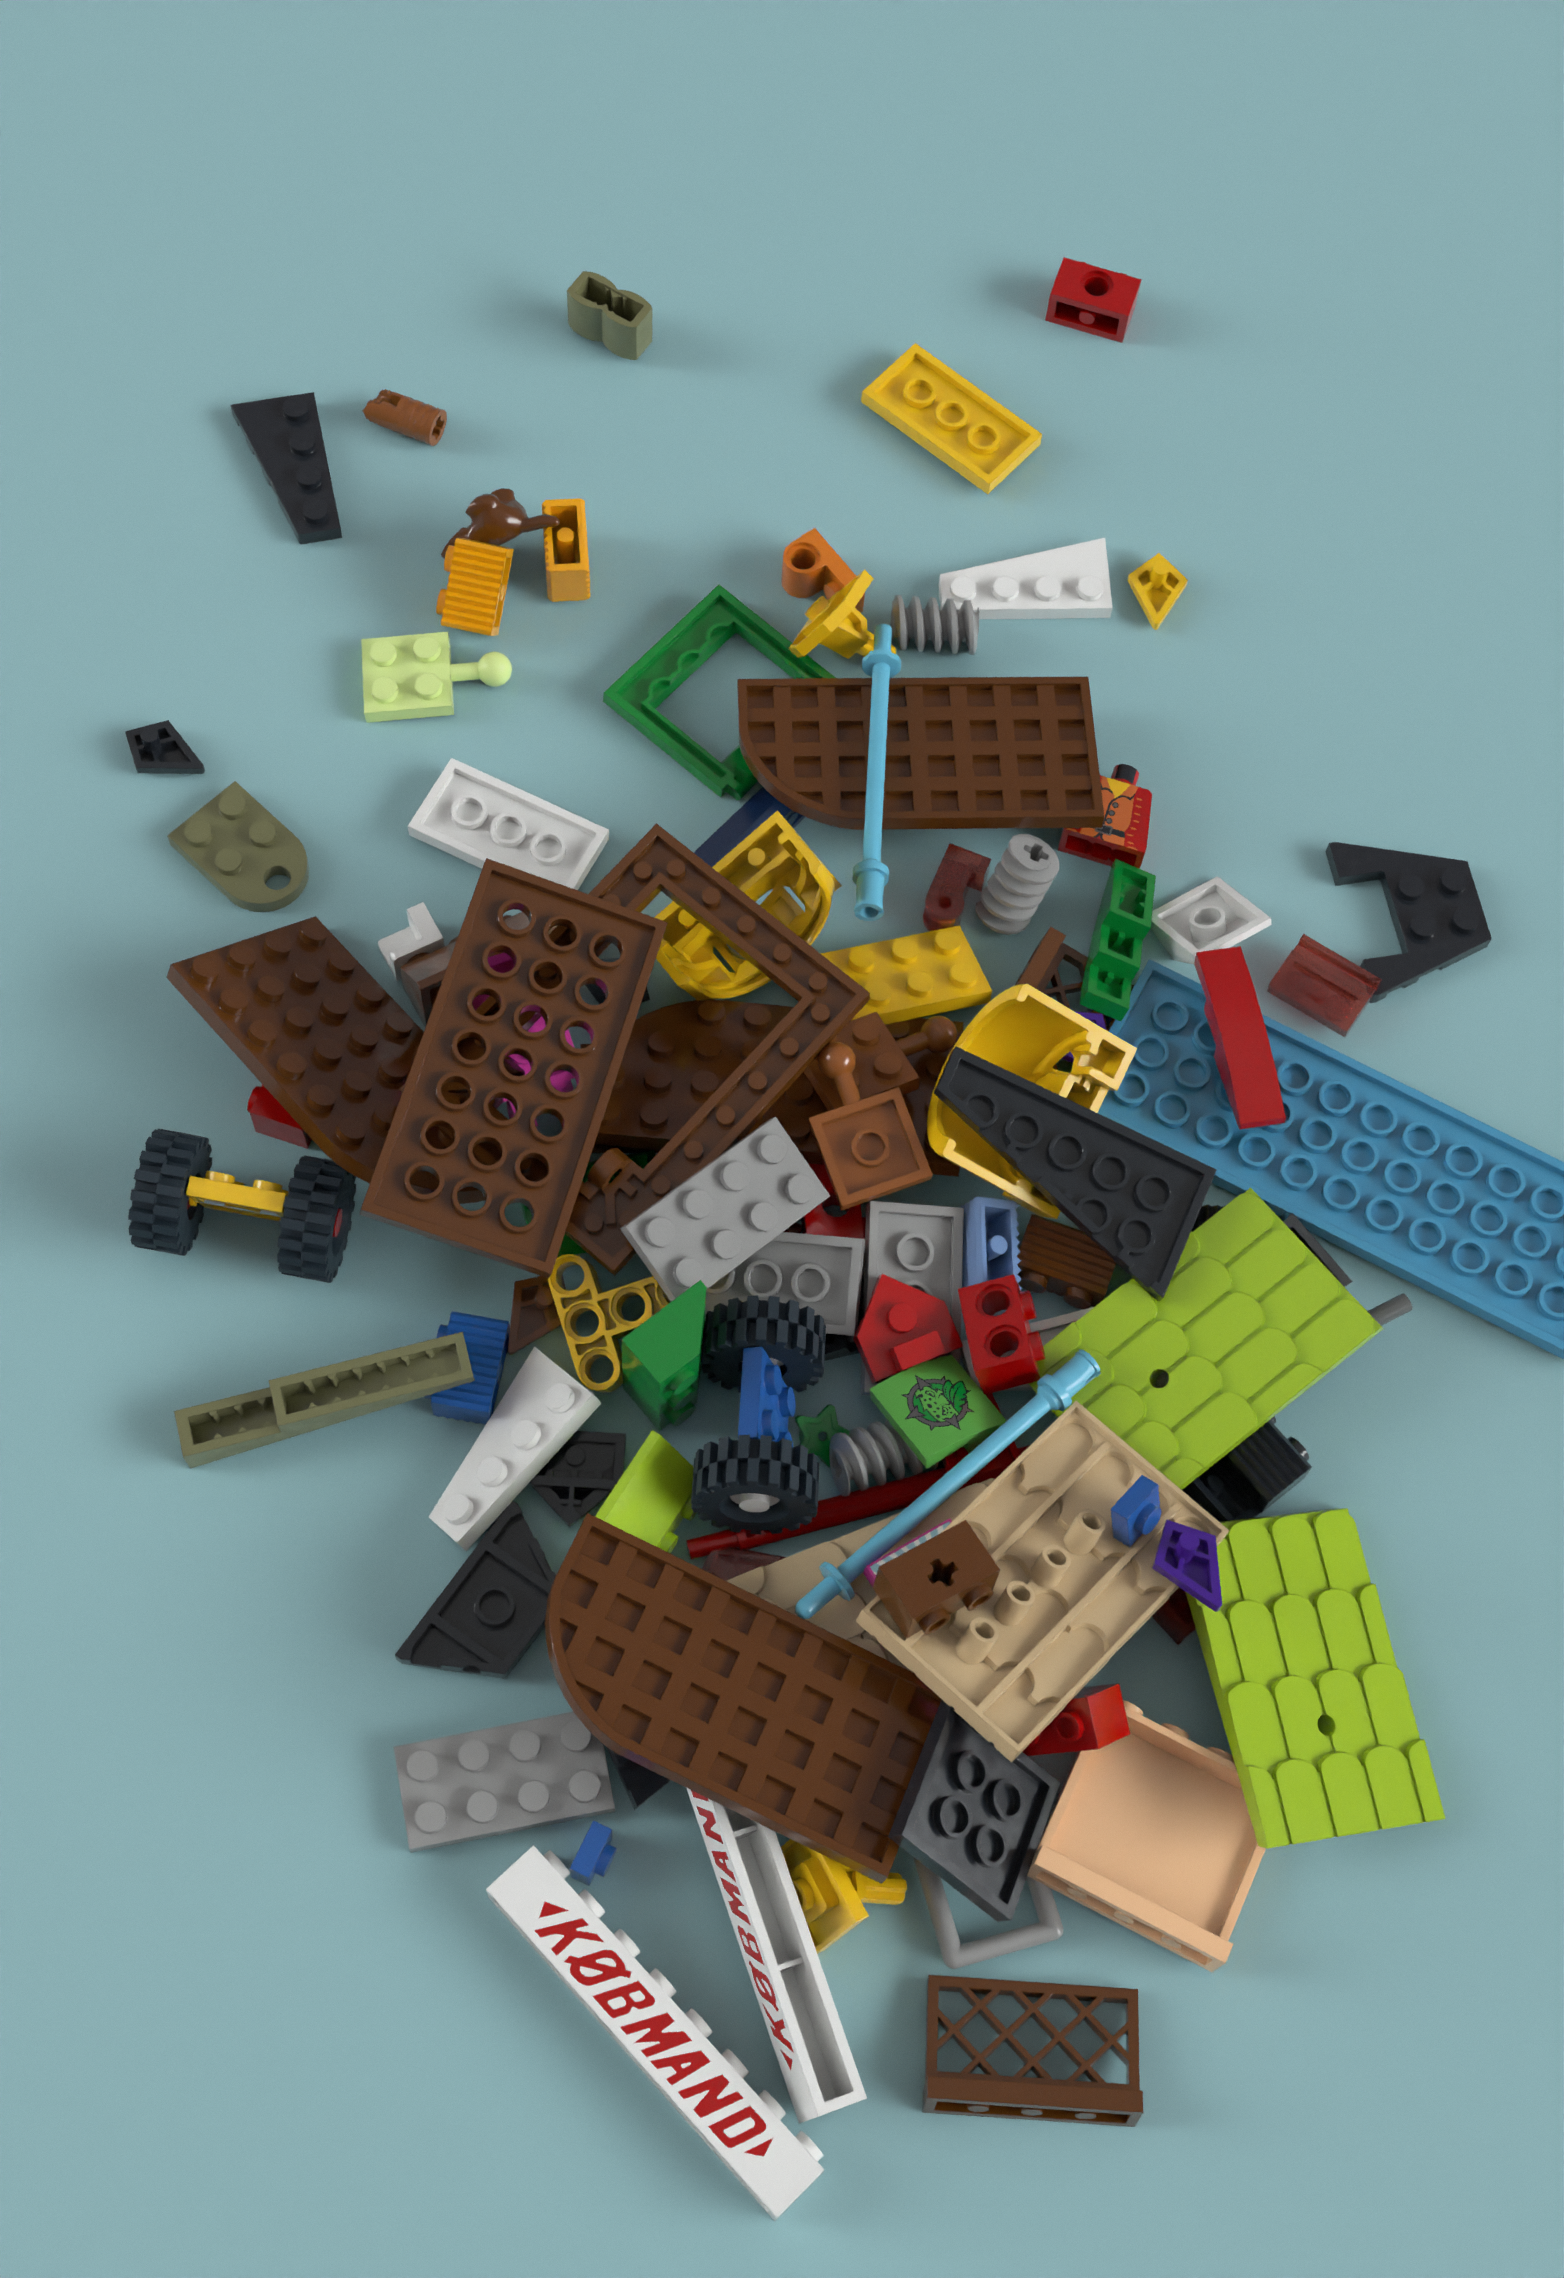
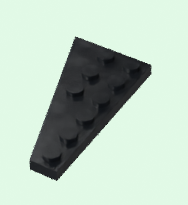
(1106, 1178)

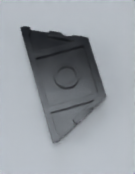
(488, 1607)

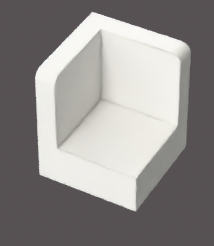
(417, 938)

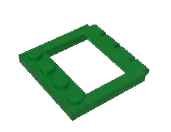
(676, 659)

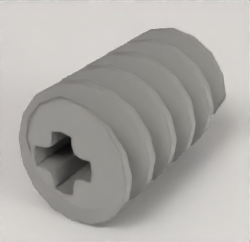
(934, 624)
(1017, 884)
(870, 1453)

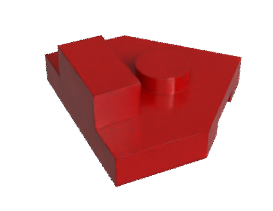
(903, 1329)

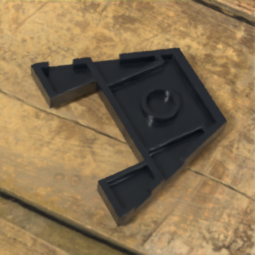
(1430, 907)

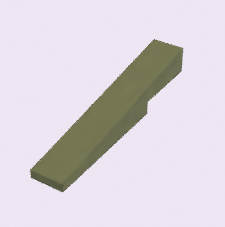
(321, 1398)

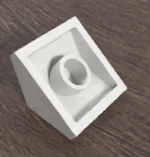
(1206, 920)

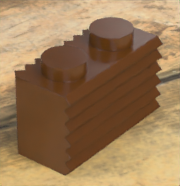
(1063, 1263)

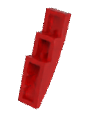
(1240, 1038)

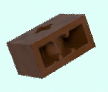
(948, 1557)

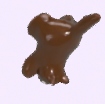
(499, 519)

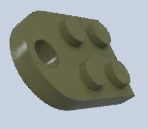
(241, 848)

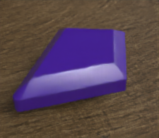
(1190, 1562)

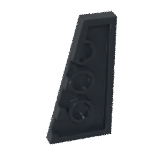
(294, 461)

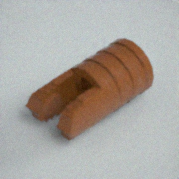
(407, 416)

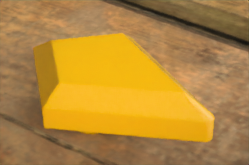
(1157, 588)

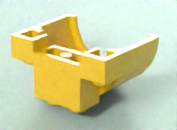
(1027, 1037)

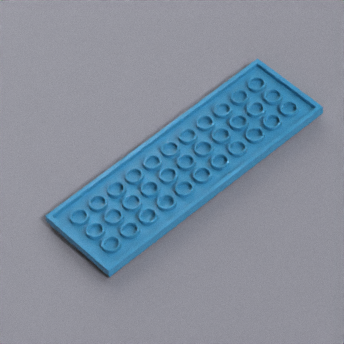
(1357, 1161)

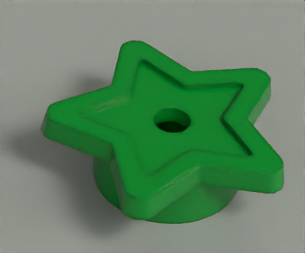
(810, 1428)

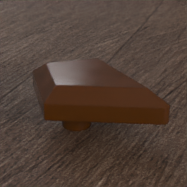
(531, 1312)

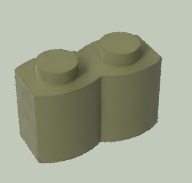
(609, 315)

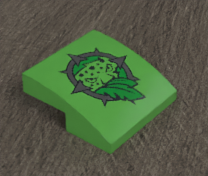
(937, 1409)

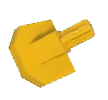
(838, 623)
(834, 1893)

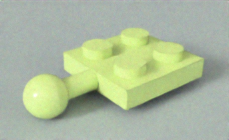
(415, 676)

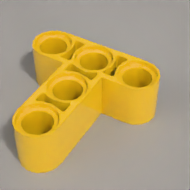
(608, 1309)

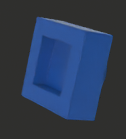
(1136, 1511)
(594, 1854)

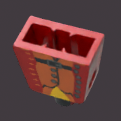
(1124, 823)

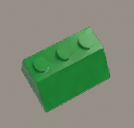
(665, 1359)

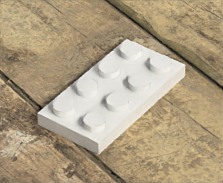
(490, 819)

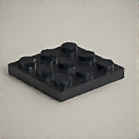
(974, 1814)

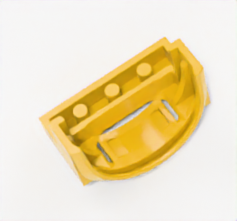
(763, 861)

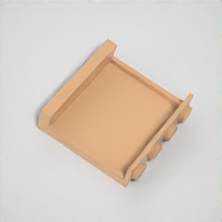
(1154, 1839)

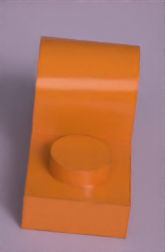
(822, 568)

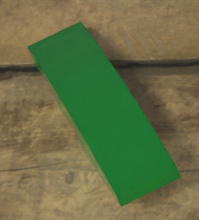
(1118, 940)

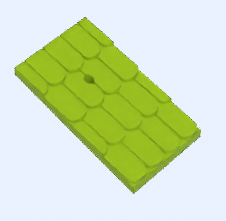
(1237, 1332)
(1311, 1684)

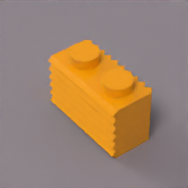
(566, 551)
(475, 586)

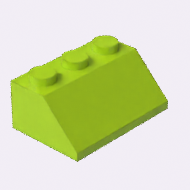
(652, 1494)

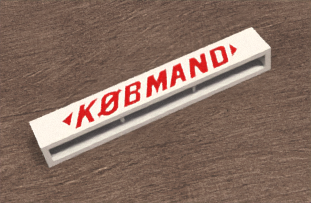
(780, 1960)
(655, 2032)

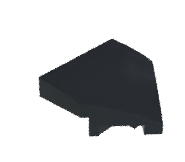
(581, 1474)

